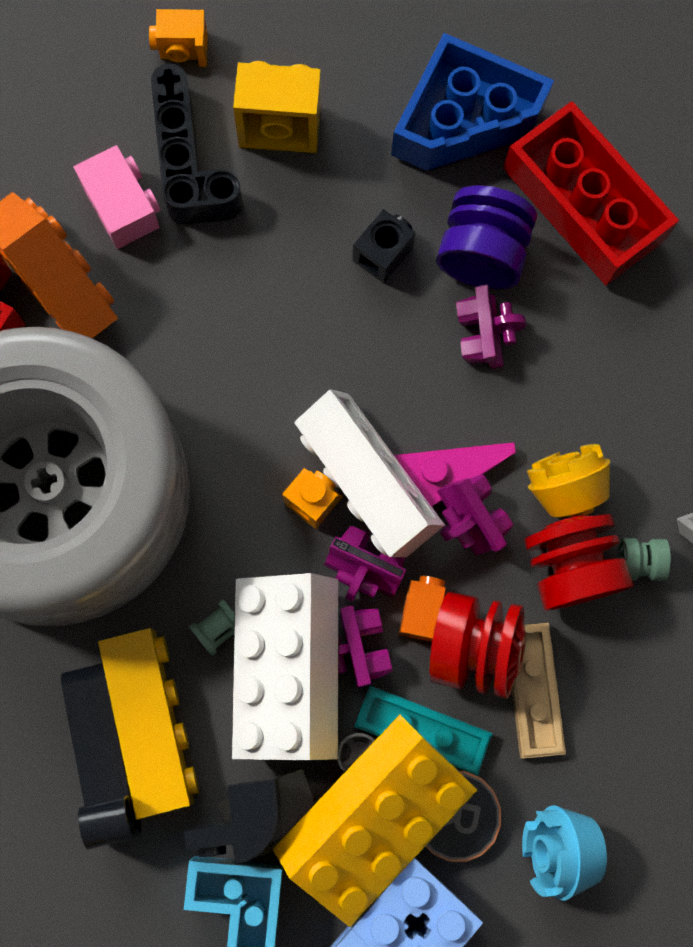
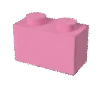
(117, 196)

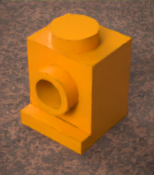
(180, 35)
(311, 497)

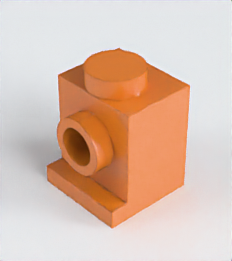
(422, 608)

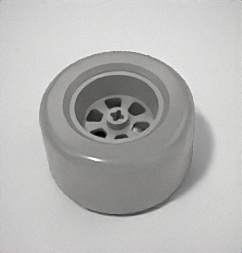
(138, 515)

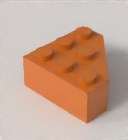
(51, 268)

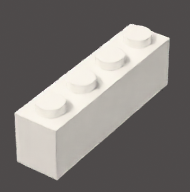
(368, 475)

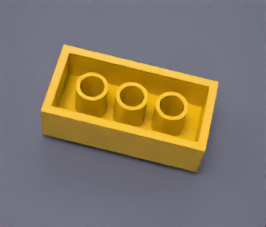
(373, 821)

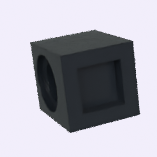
(378, 260)

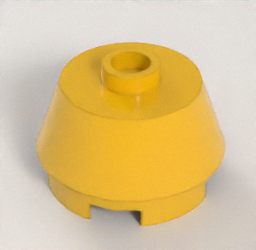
(571, 481)

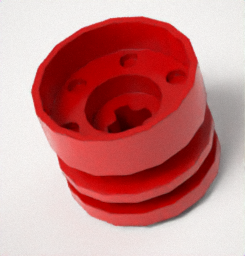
(578, 561)
(469, 643)

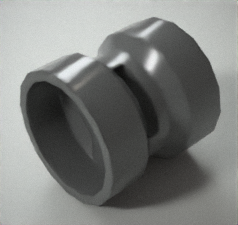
(348, 750)

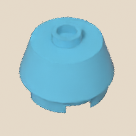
(565, 852)

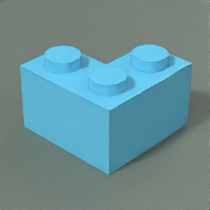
(244, 891)

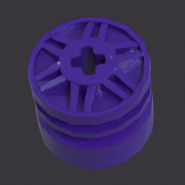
(487, 237)

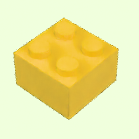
(277, 106)

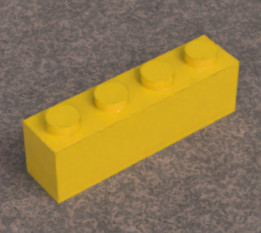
(147, 723)

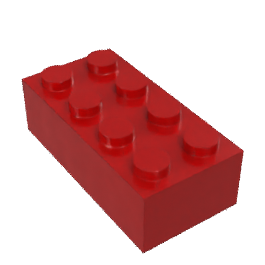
(589, 193)

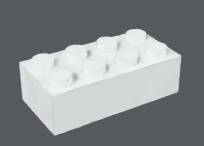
(286, 668)

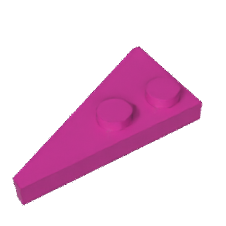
(441, 467)

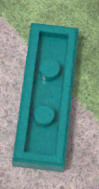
(454, 739)

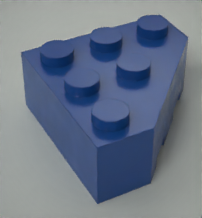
(467, 106)

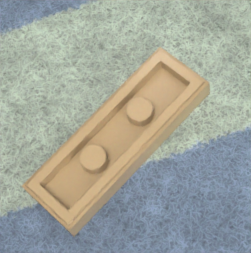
(537, 698)

